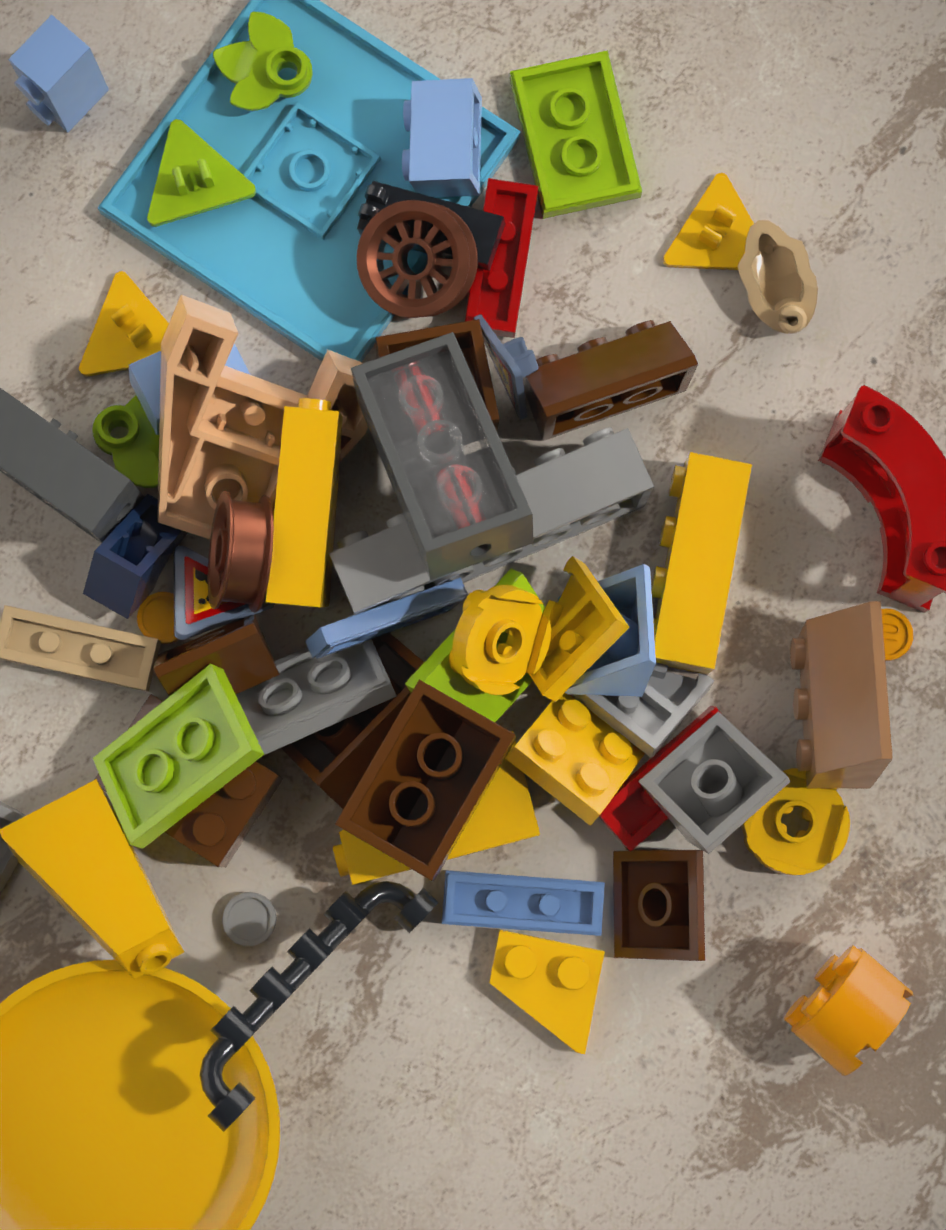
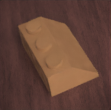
(842, 698)

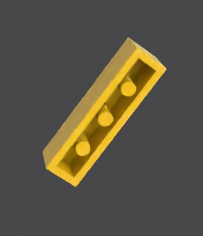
(698, 561)

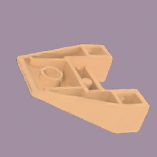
(226, 425)

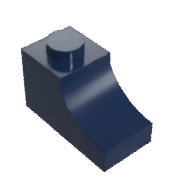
(131, 559)

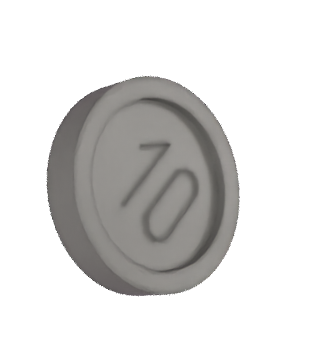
(249, 919)

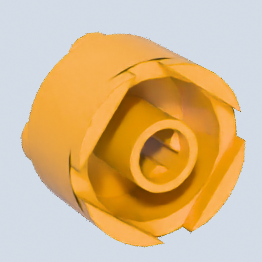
(850, 1009)

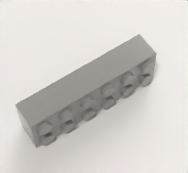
(564, 495)

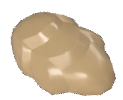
(778, 278)

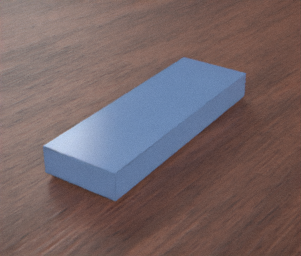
(386, 618)
(523, 903)

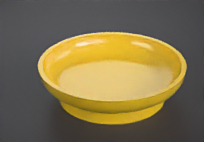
(111, 1107)

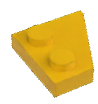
(581, 631)
(549, 982)

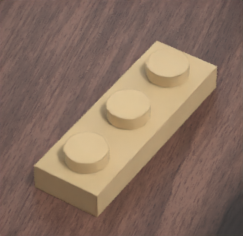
(77, 648)

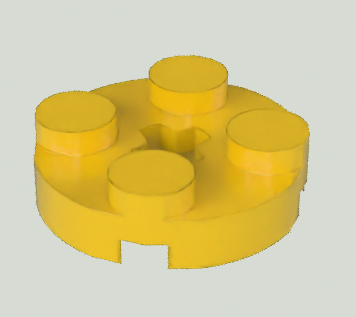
(477, 632)
(809, 849)

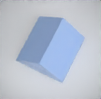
(632, 658)

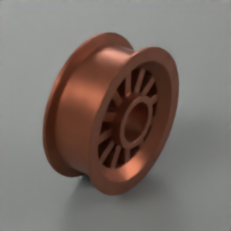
(371, 256)
(240, 552)

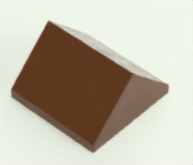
(233, 647)
(659, 905)

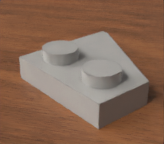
(655, 715)

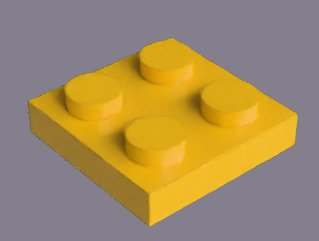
(575, 757)

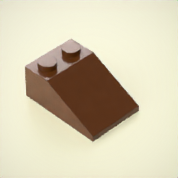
(226, 817)

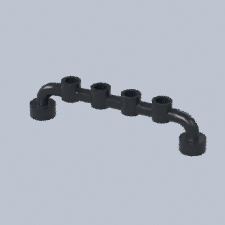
(275, 988)

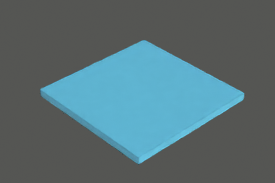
(311, 157)

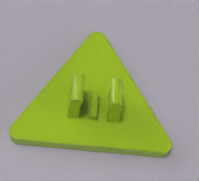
(193, 179)

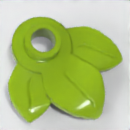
(257, 62)
(138, 451)

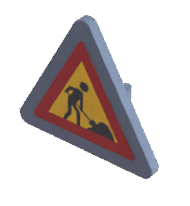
(512, 364)
(191, 600)

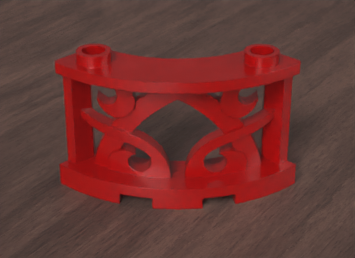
(905, 481)

